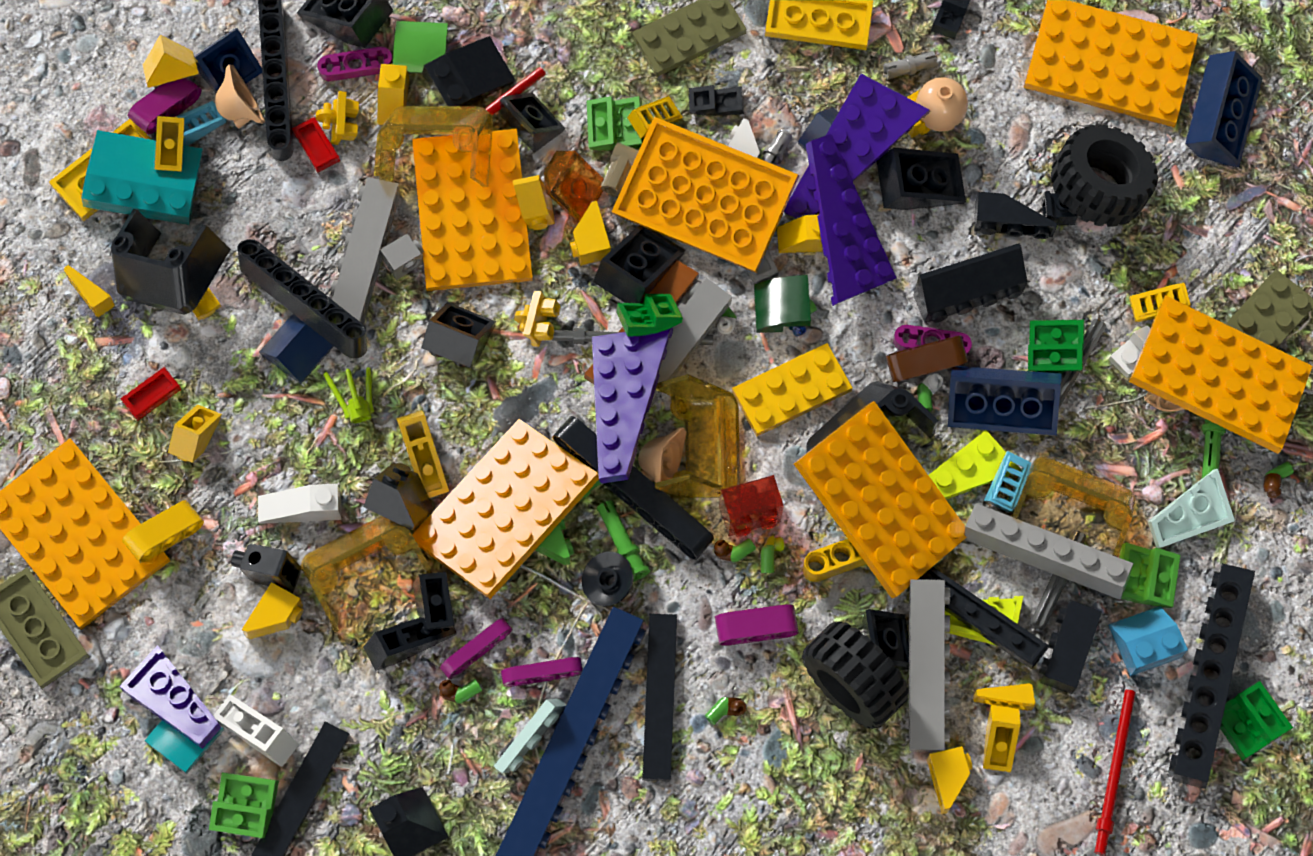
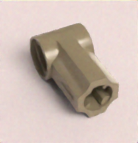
(620, 165)

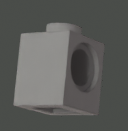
(402, 256)

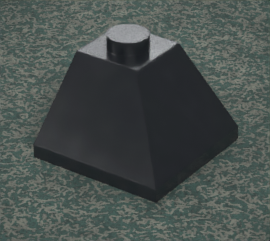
(409, 823)

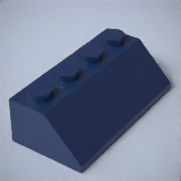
(1224, 109)
(1004, 400)

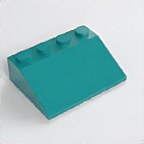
(124, 178)

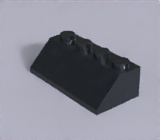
(971, 284)

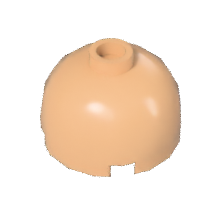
(946, 102)

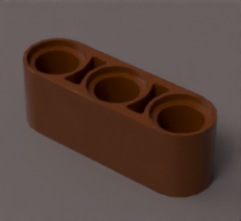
(926, 358)

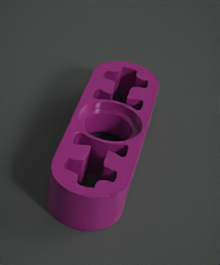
(346, 57)
(914, 331)
(476, 648)
(542, 672)

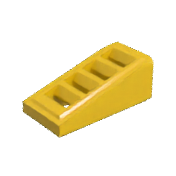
(639, 122)
(1178, 290)
(94, 296)
(1014, 695)

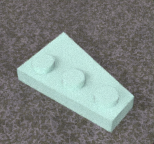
(1194, 512)
(530, 735)

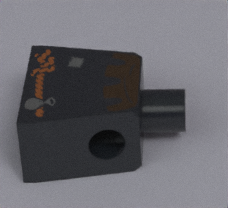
(268, 565)

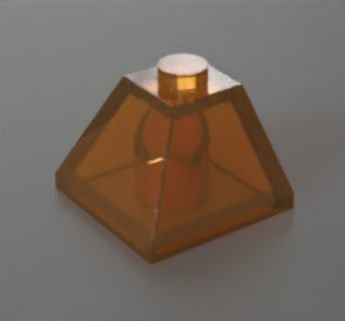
(572, 183)

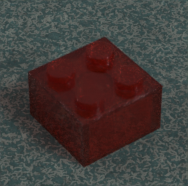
(751, 506)

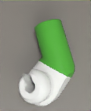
(727, 322)
(927, 389)

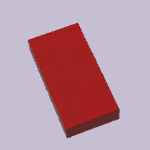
(315, 144)
(150, 393)

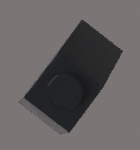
(433, 600)

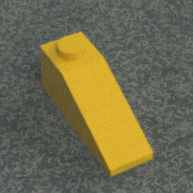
(422, 452)

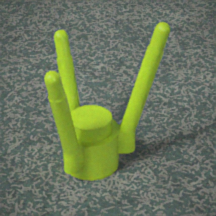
(358, 408)

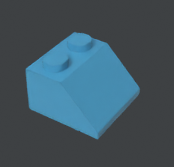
(1148, 640)

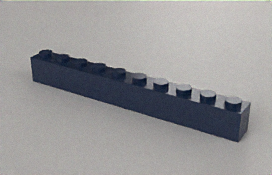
(573, 735)

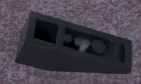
(402, 642)

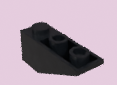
(1008, 216)

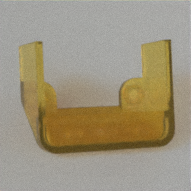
(468, 125)
(710, 439)
(1115, 501)
(323, 563)

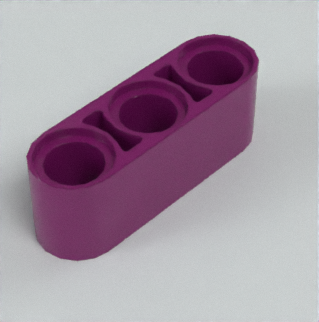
(166, 100)
(756, 625)

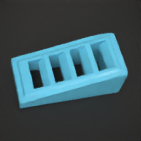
(198, 130)
(992, 498)

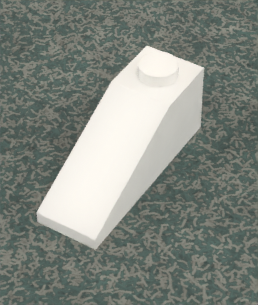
(301, 504)
(256, 730)

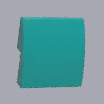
(176, 746)

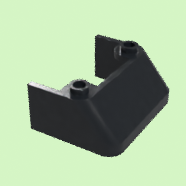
(168, 284)
(894, 399)

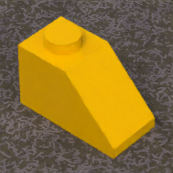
(391, 90)
(169, 143)
(534, 202)
(800, 235)
(590, 237)
(193, 433)
(273, 613)
(1001, 737)
(949, 773)

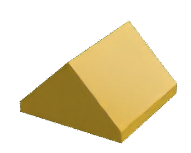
(168, 62)

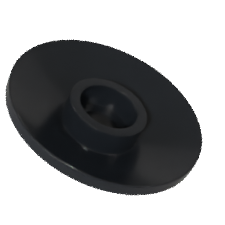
(597, 576)

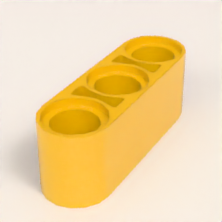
(163, 531)
(830, 565)

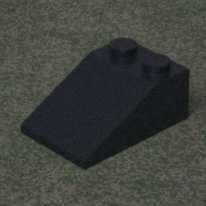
(347, 20)
(468, 74)
(920, 179)
(637, 264)

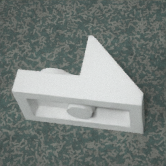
(1127, 355)

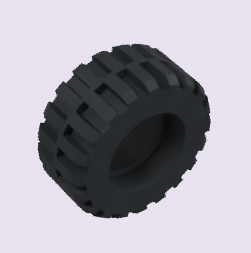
(1091, 195)
(855, 674)

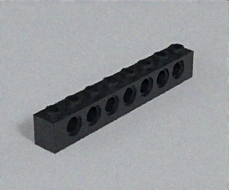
(1197, 771)

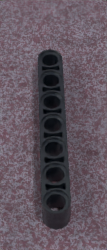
(275, 85)
(302, 298)
(639, 493)

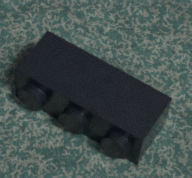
(1069, 646)

